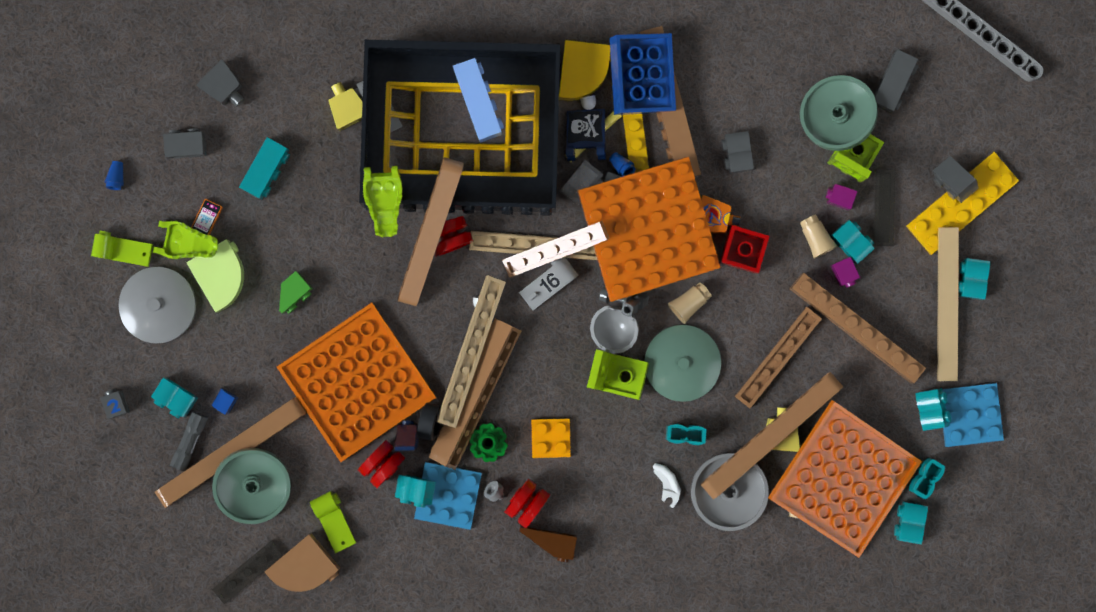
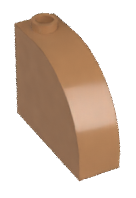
(304, 567)

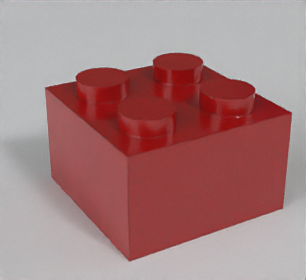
(744, 249)

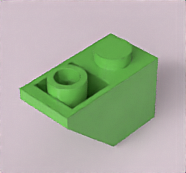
(292, 291)

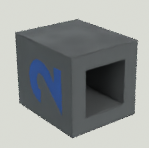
(114, 403)

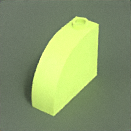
(220, 276)

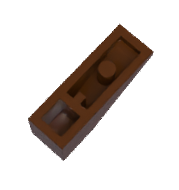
(555, 543)

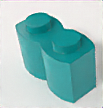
(852, 241)
(974, 278)
(174, 397)
(933, 409)
(691, 434)
(929, 474)
(415, 490)
(911, 522)

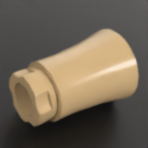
(817, 236)
(690, 302)

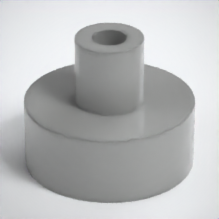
(494, 491)

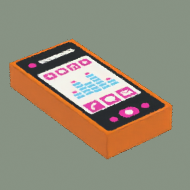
(207, 217)

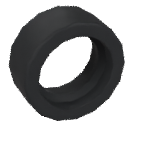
(427, 425)

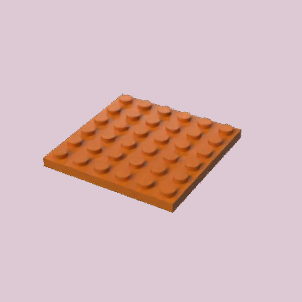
(652, 227)
(356, 382)
(845, 479)

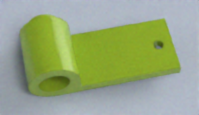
(121, 249)
(333, 521)

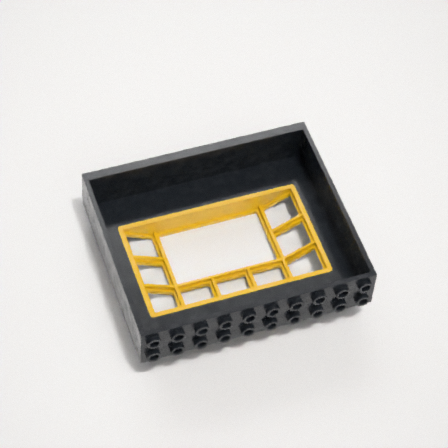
(429, 68)

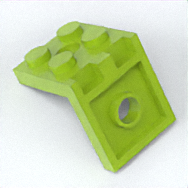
(857, 165)
(607, 372)

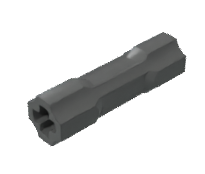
(186, 447)

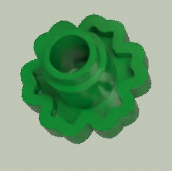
(498, 446)

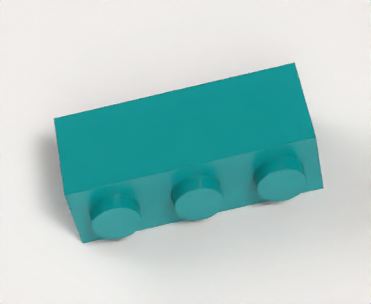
(265, 169)

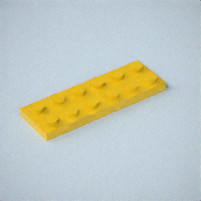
(993, 181)

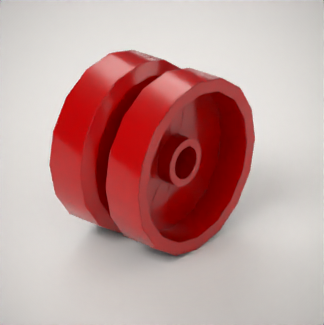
(451, 239)
(384, 466)
(525, 502)

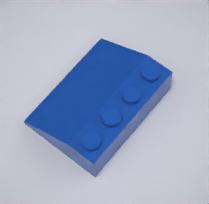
(642, 73)

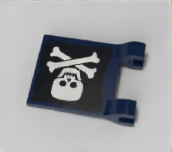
(586, 131)

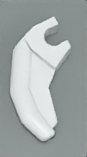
(670, 484)

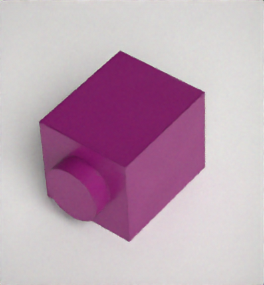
(841, 196)
(845, 272)

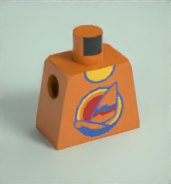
(718, 215)

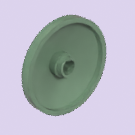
(838, 113)
(683, 363)
(251, 486)

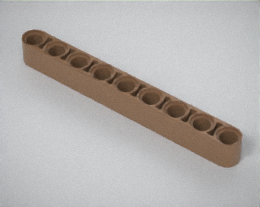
(430, 231)
(771, 435)
(249, 438)

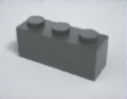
(895, 81)

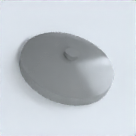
(157, 305)
(738, 504)

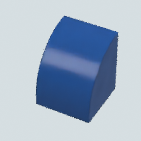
(224, 401)

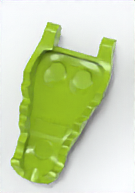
(383, 198)
(186, 242)

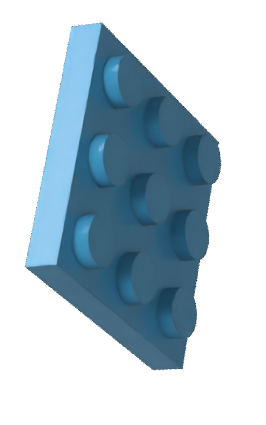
(973, 415)
(453, 496)

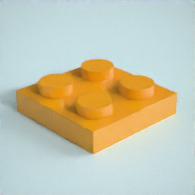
(550, 438)

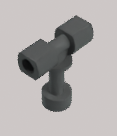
(630, 304)

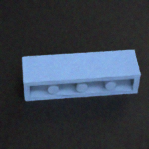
(477, 99)

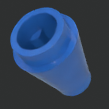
(621, 164)
(114, 178)

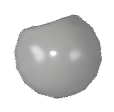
(613, 330)

